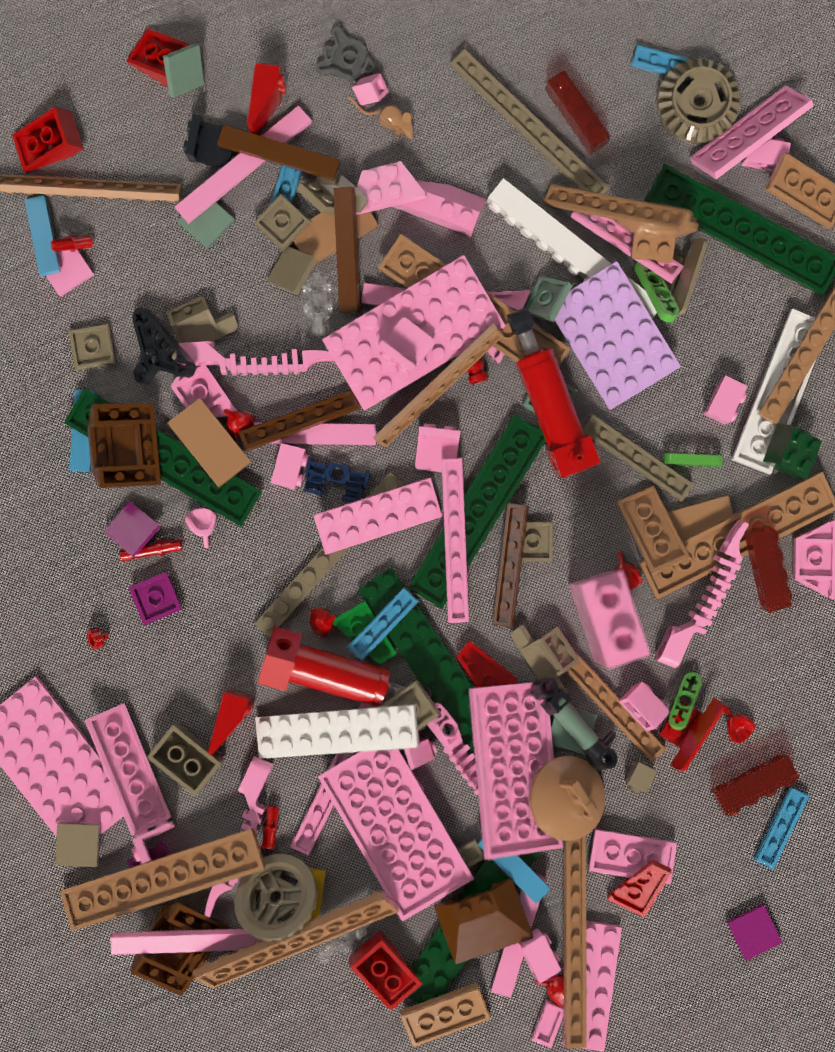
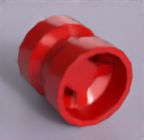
(477, 373)

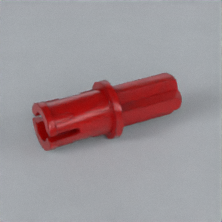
(72, 243)
(270, 827)

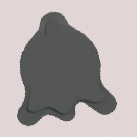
(345, 59)

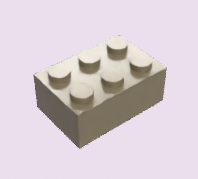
(185, 759)

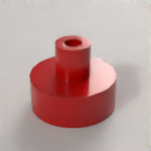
(96, 638)

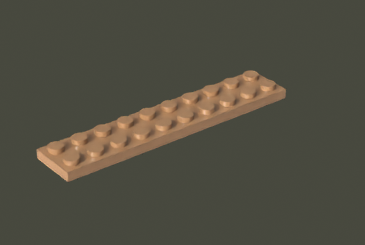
(410, 264)
(782, 511)
(162, 879)
(312, 934)

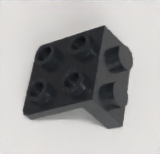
(203, 145)

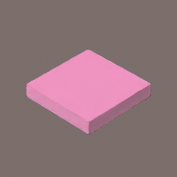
(73, 272)

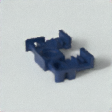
(319, 471)

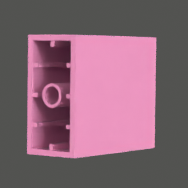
(609, 619)

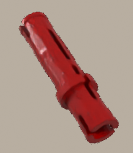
(159, 548)

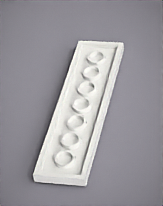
(757, 430)
(337, 731)

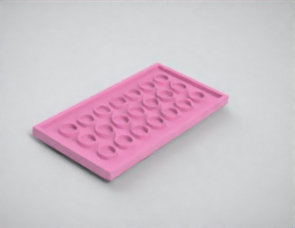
(444, 305)
(509, 746)
(54, 761)
(396, 829)

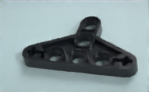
(152, 344)

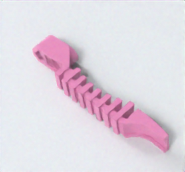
(205, 354)
(677, 638)
(454, 746)
(251, 787)

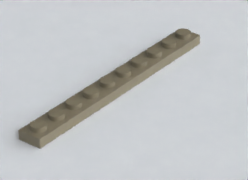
(527, 124)
(310, 576)

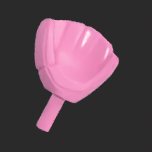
(201, 522)

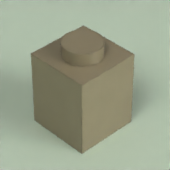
(640, 777)

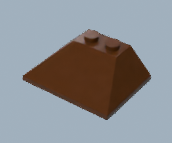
(123, 445)
(483, 922)
(174, 969)

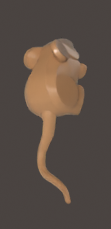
(392, 118)

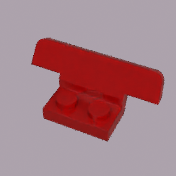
(694, 734)

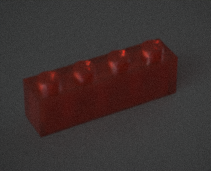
(577, 112)
(768, 568)
(754, 784)

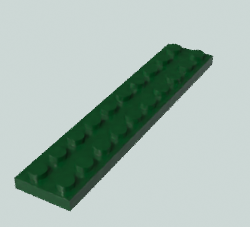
(745, 230)
(181, 469)
(483, 503)
(424, 654)
(435, 962)

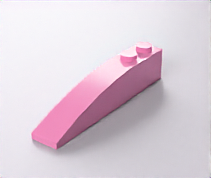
(447, 207)

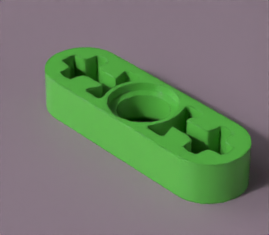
(693, 460)
(695, 689)

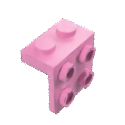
(406, 346)
(435, 445)
(140, 851)

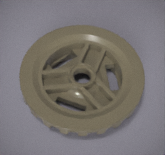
(675, 107)
(264, 923)

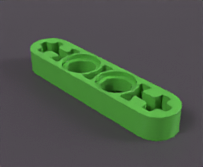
(665, 308)

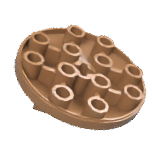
(654, 242)
(567, 798)

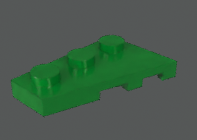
(355, 621)

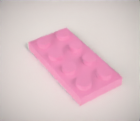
(627, 853)

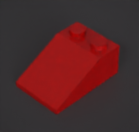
(149, 54)
(265, 95)
(47, 140)
(233, 710)
(384, 970)

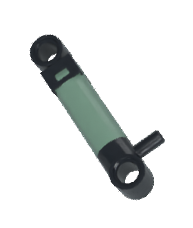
(558, 704)

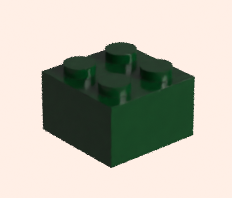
(792, 451)

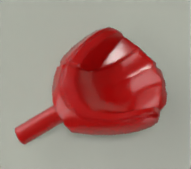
(237, 422)
(631, 573)
(321, 621)
(739, 726)
(555, 989)

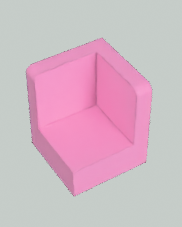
(370, 89)

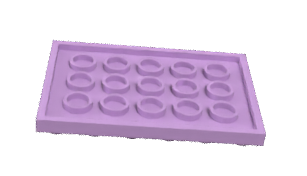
(614, 336)

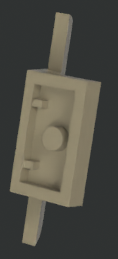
(321, 193)
(685, 281)
(196, 324)
(548, 655)

